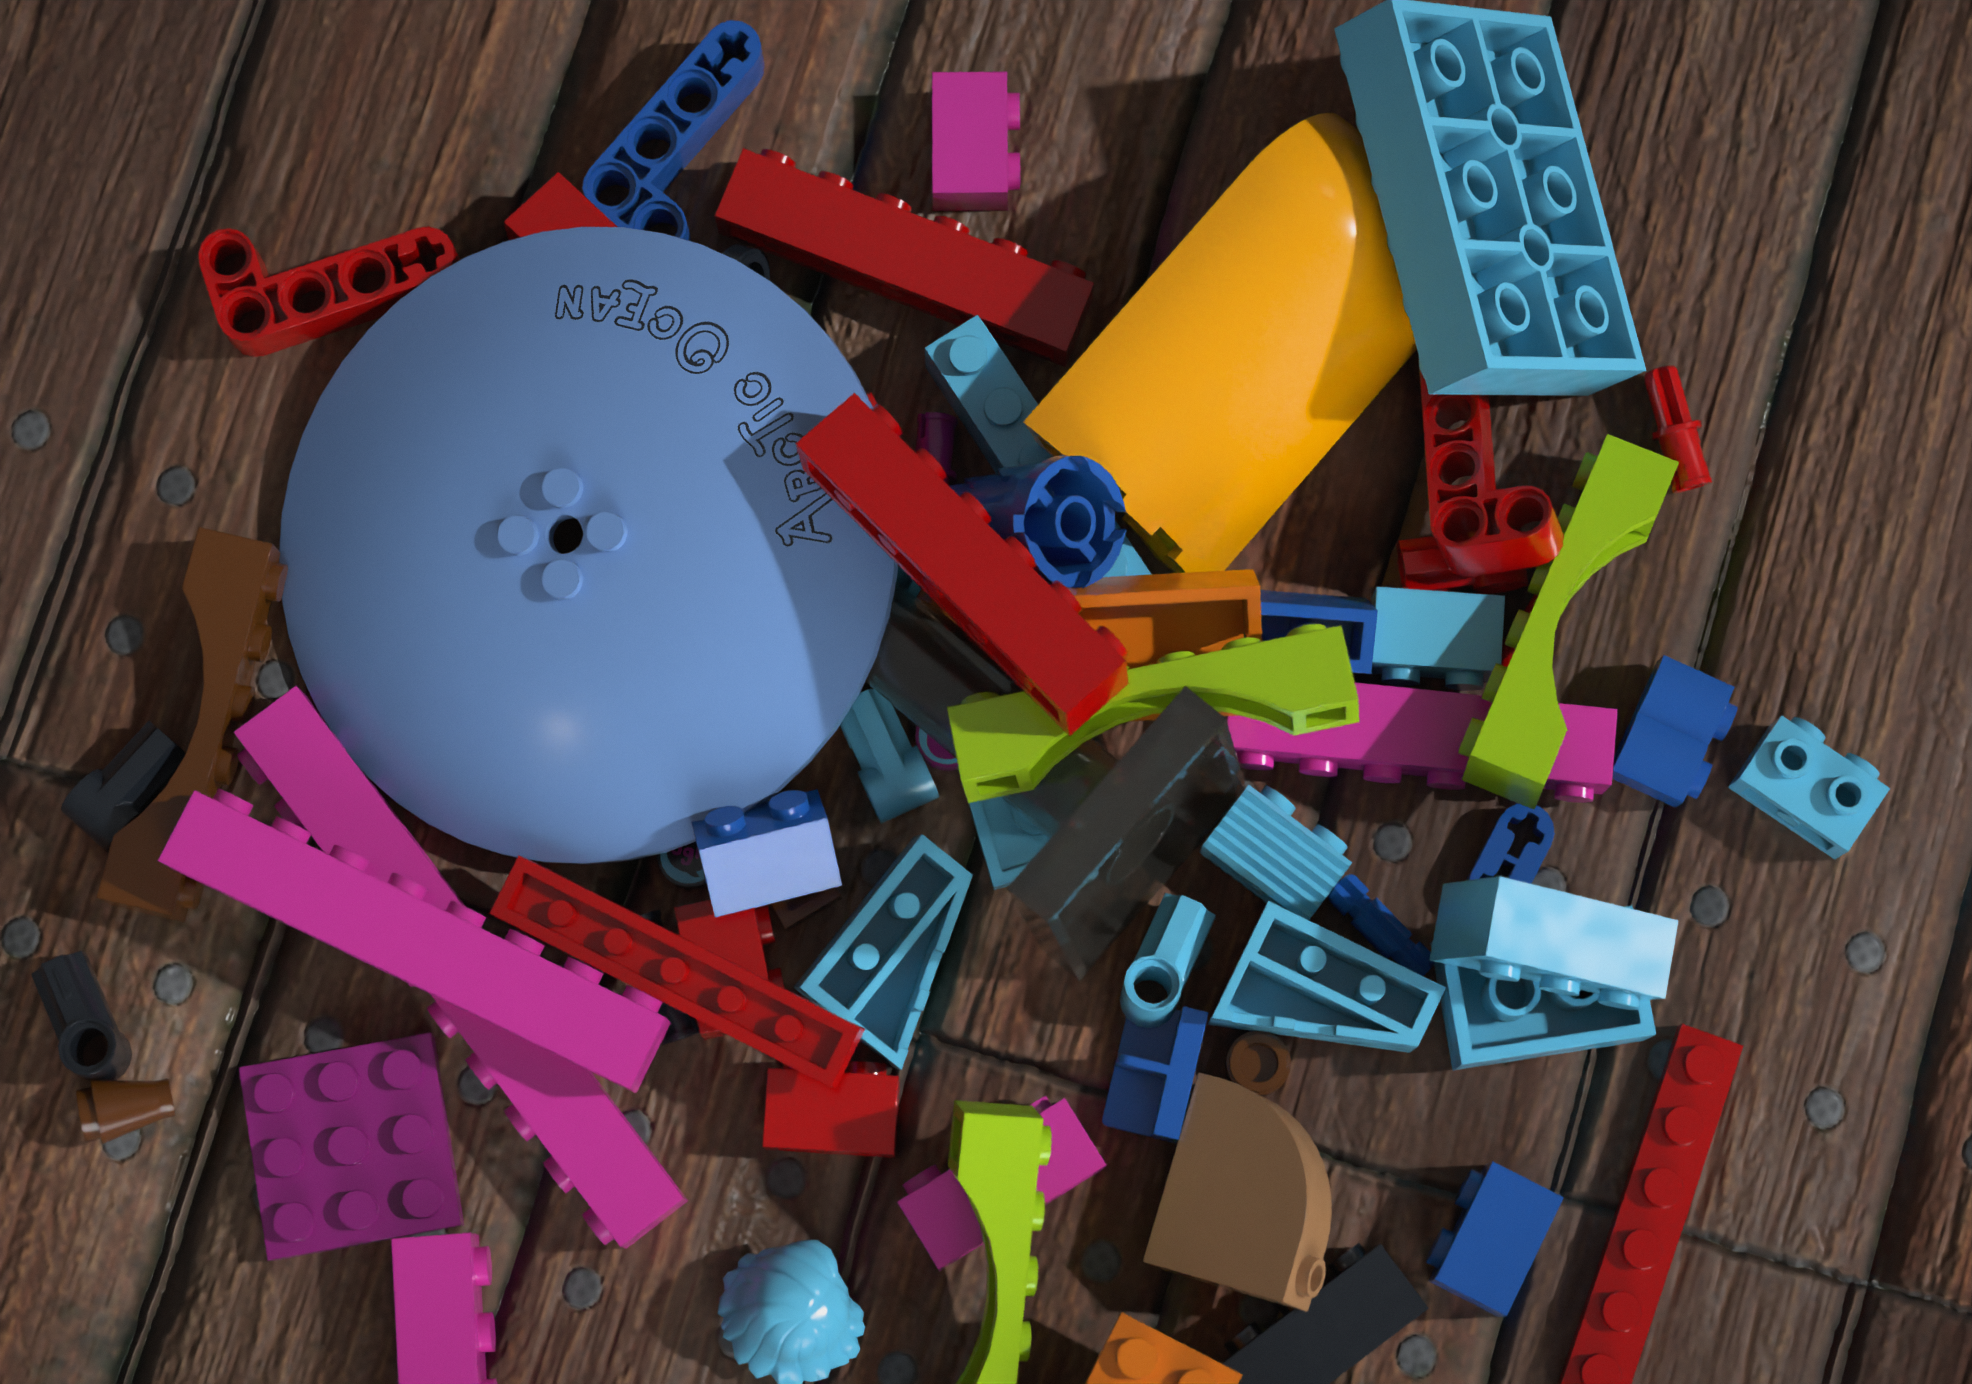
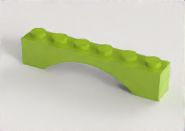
(1288, 682)
(1525, 726)
(997, 1163)

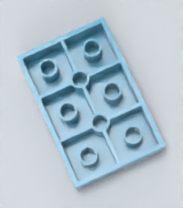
(1488, 200)

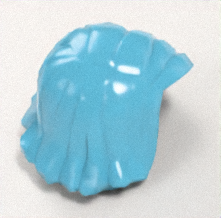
(790, 1313)

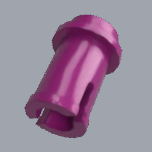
(937, 436)

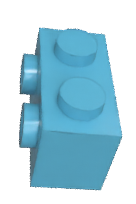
(1810, 785)

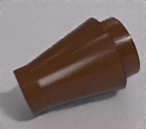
(122, 1106)

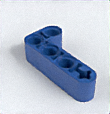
(682, 130)

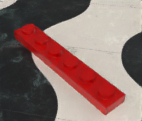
(677, 971)
(1652, 1209)

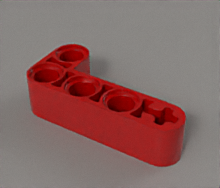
(335, 276)
(1476, 503)

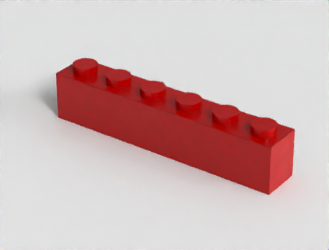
(904, 255)
(964, 563)

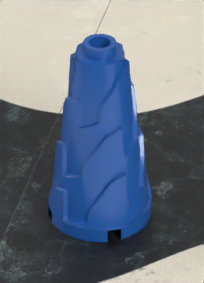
(1058, 512)

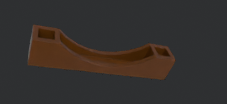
(230, 594)

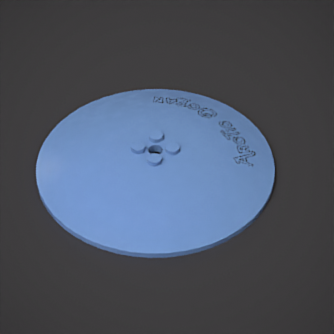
(693, 629)

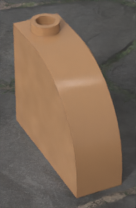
(1244, 1199)

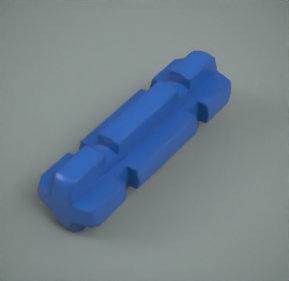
(1379, 925)

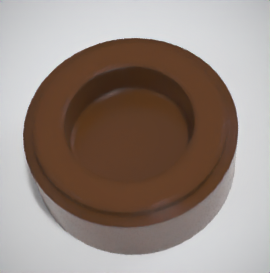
(1258, 1062)

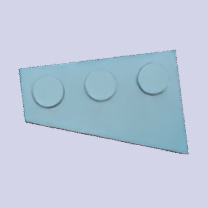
(890, 949)
(1324, 988)

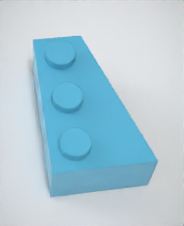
(1554, 939)

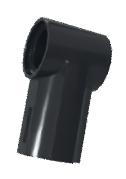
(125, 787)
(80, 1014)

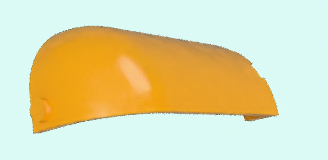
(1241, 352)

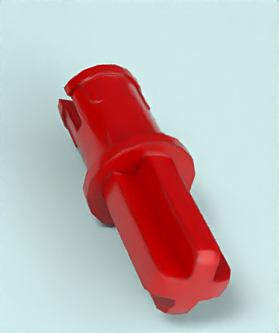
(1676, 430)

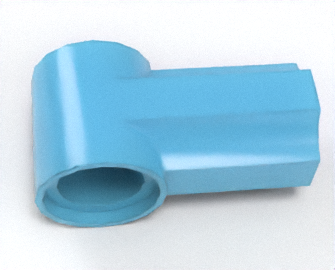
(889, 765)
(1166, 957)

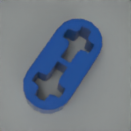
(1500, 839)

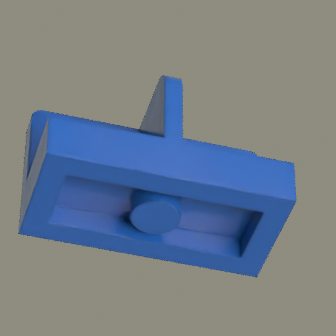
(1155, 1076)

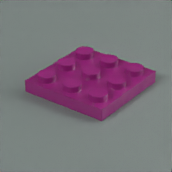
(351, 1147)

